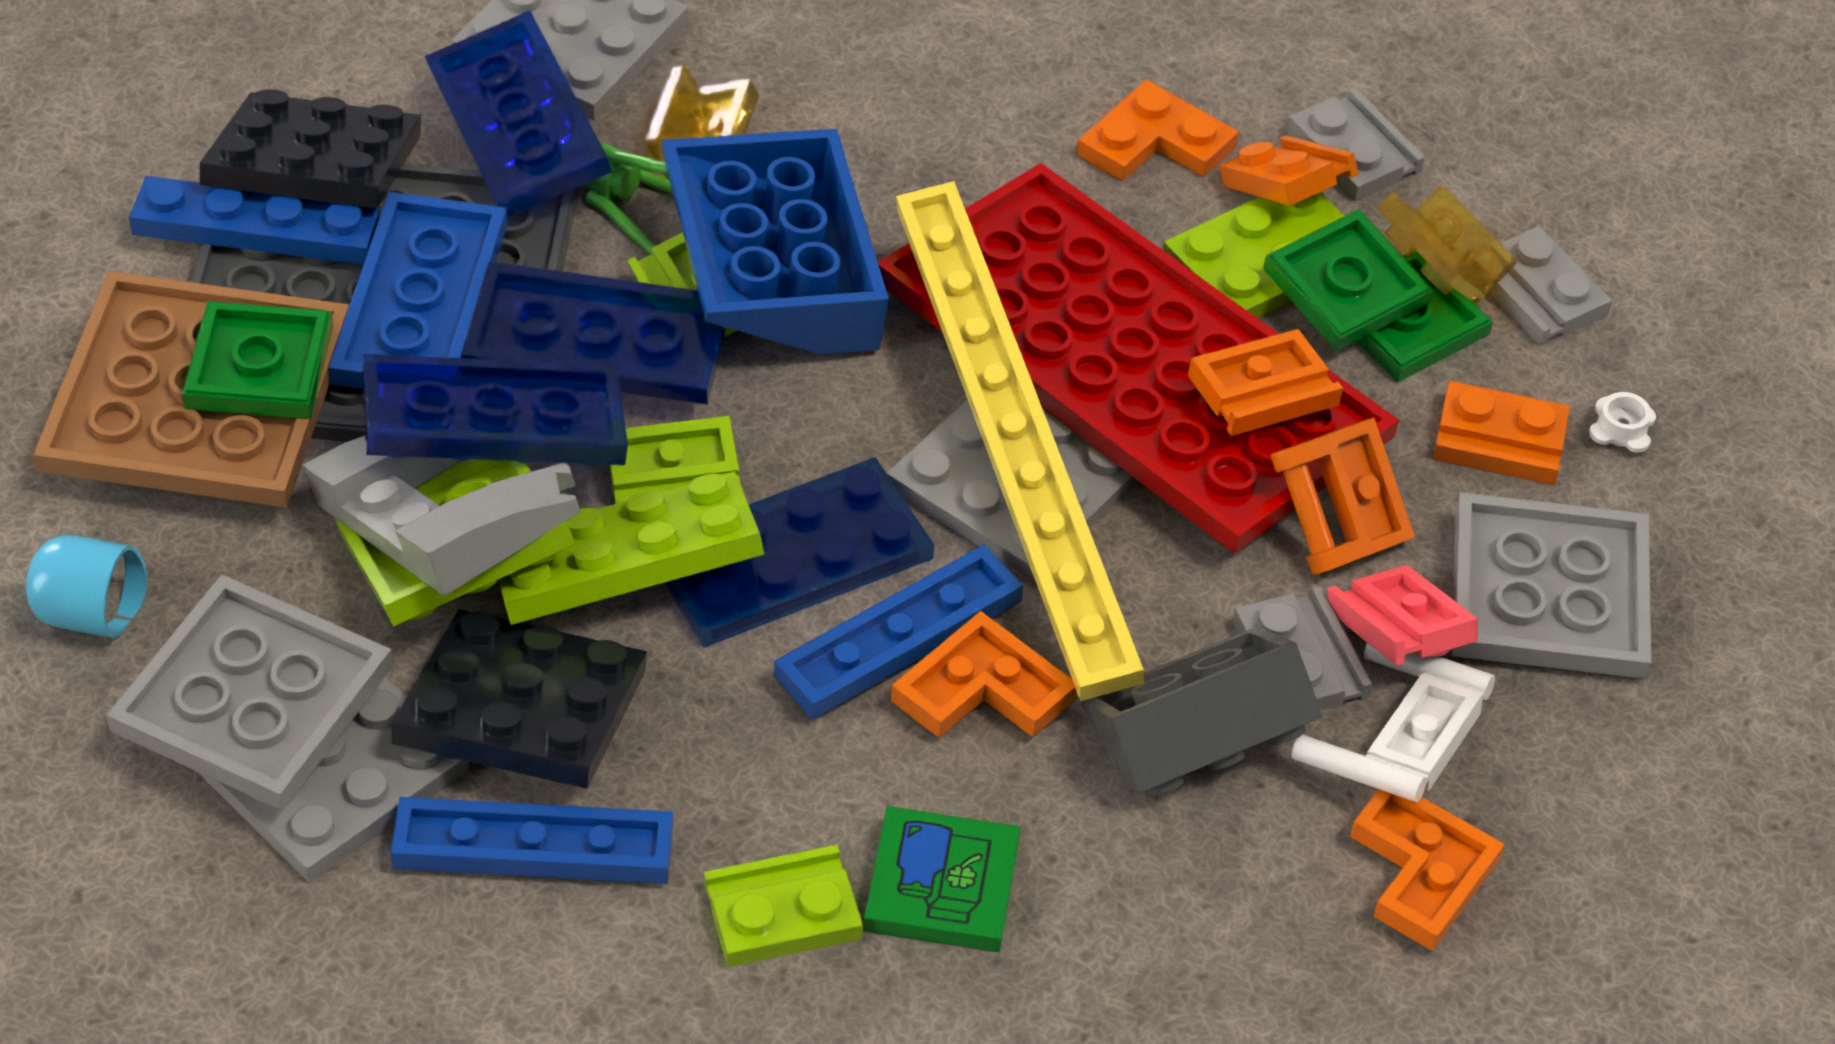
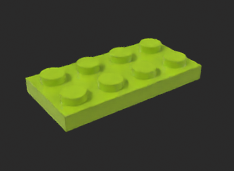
(639, 546)

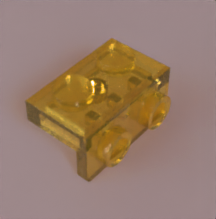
(700, 112)
(1452, 242)

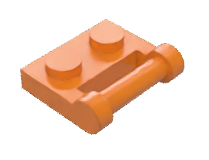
(1360, 491)

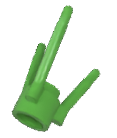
(622, 183)

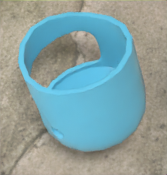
(72, 579)

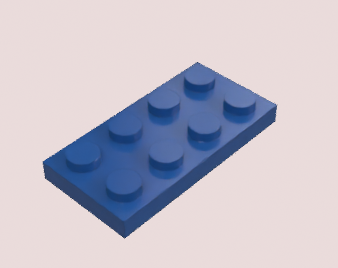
(418, 282)

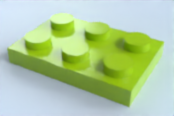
(1234, 247)

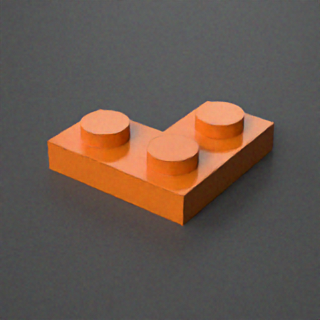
(1152, 122)
(987, 666)
(1439, 858)

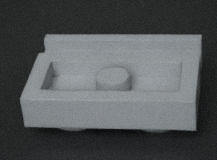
(1360, 128)
(1548, 289)
(1322, 642)

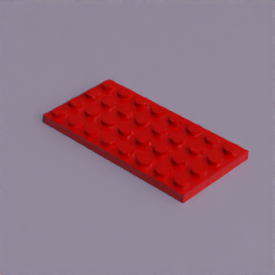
(1111, 348)

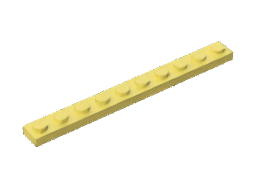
(1020, 444)

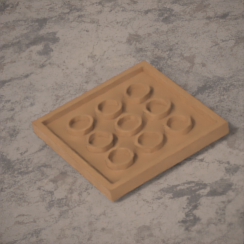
(125, 409)

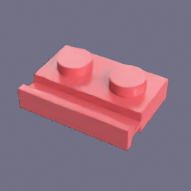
(1403, 615)

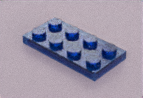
(518, 114)
(566, 317)
(492, 410)
(815, 546)

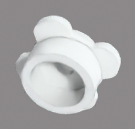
(1623, 421)

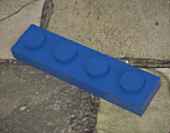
(253, 220)
(896, 631)
(532, 840)

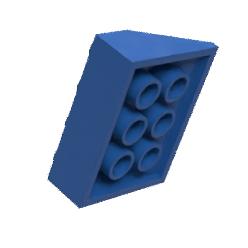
(779, 238)

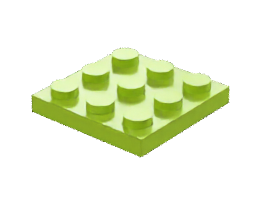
(410, 598)

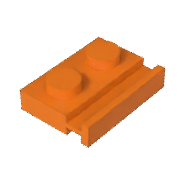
(1287, 172)
(1264, 381)
(1501, 432)

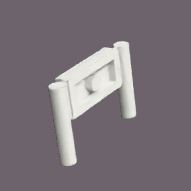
(1418, 735)

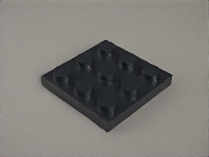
(311, 149)
(520, 698)

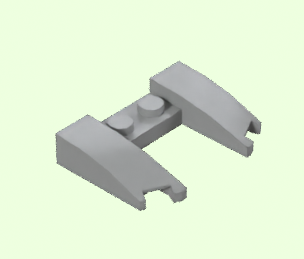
(432, 541)

